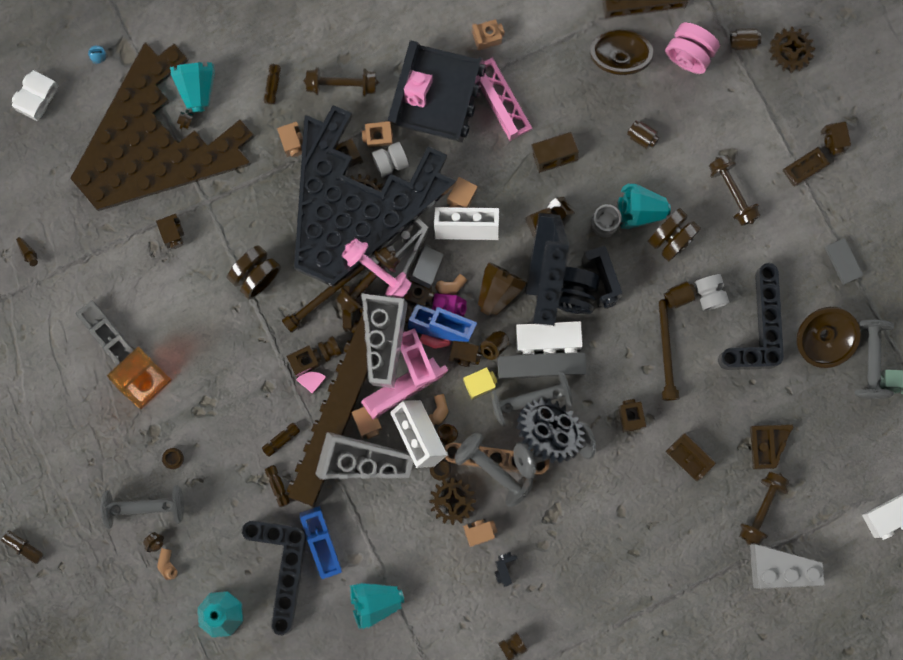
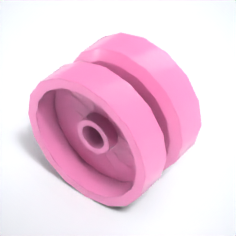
(692, 48)

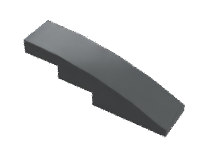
(104, 332)
(541, 365)

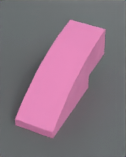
(416, 359)

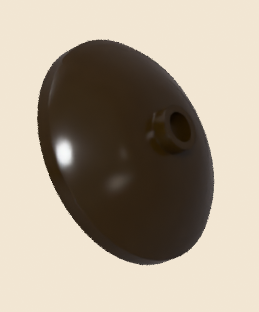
(621, 52)
(836, 344)

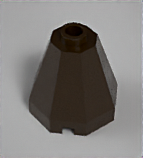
(498, 289)

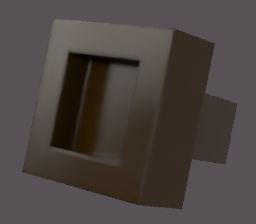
(561, 207)

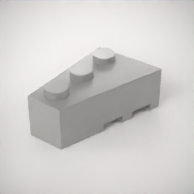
(406, 245)
(781, 569)

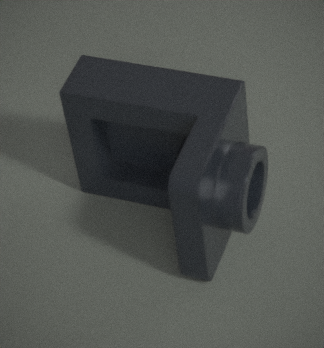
(502, 574)

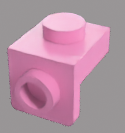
(417, 88)

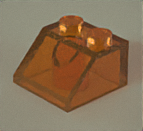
(139, 377)

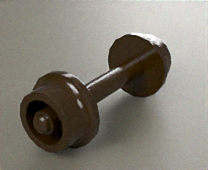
(314, 81)
(721, 167)
(349, 300)
(752, 533)

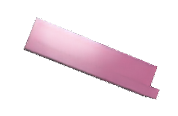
(496, 103)
(387, 398)

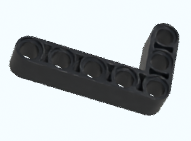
(764, 326)
(285, 568)

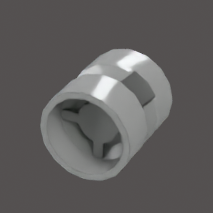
(390, 159)
(605, 220)
(712, 292)

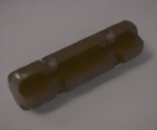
(272, 84)
(280, 439)
(277, 486)

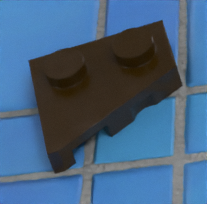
(768, 444)

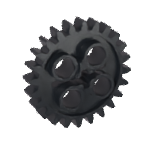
(550, 430)

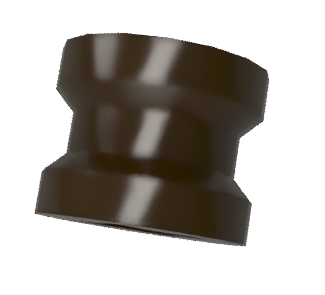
(329, 349)

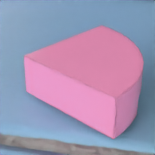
(311, 380)

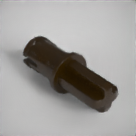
(22, 547)

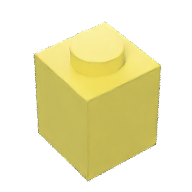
(480, 383)

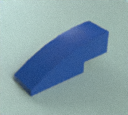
(441, 324)
(320, 542)

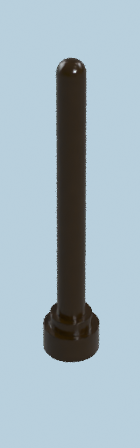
(292, 321)
(670, 391)

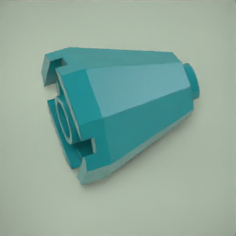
(194, 84)
(641, 207)
(374, 602)
(229, 613)

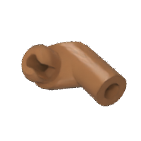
(451, 288)
(441, 411)
(164, 565)

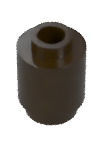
(745, 39)
(643, 134)
(680, 295)
(494, 345)

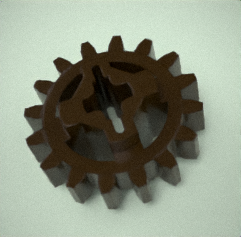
(797, 43)
(441, 501)

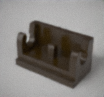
(555, 152)
(690, 457)

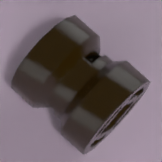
(512, 646)

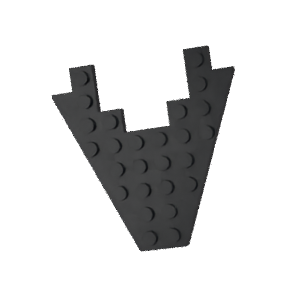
(340, 209)

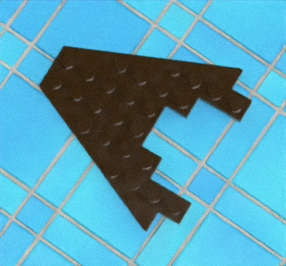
(137, 155)

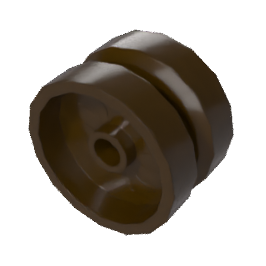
(674, 235)
(253, 272)

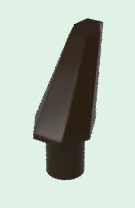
(27, 252)

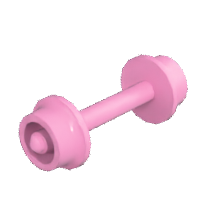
(355, 252)

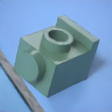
(892, 380)

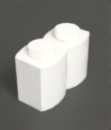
(34, 95)

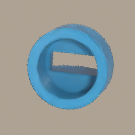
(97, 57)

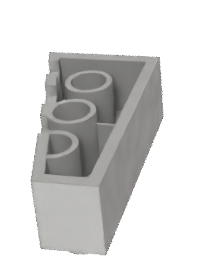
(384, 333)
(354, 458)

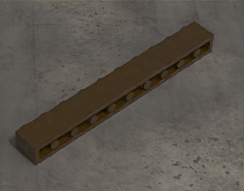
(334, 416)

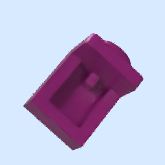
(450, 303)

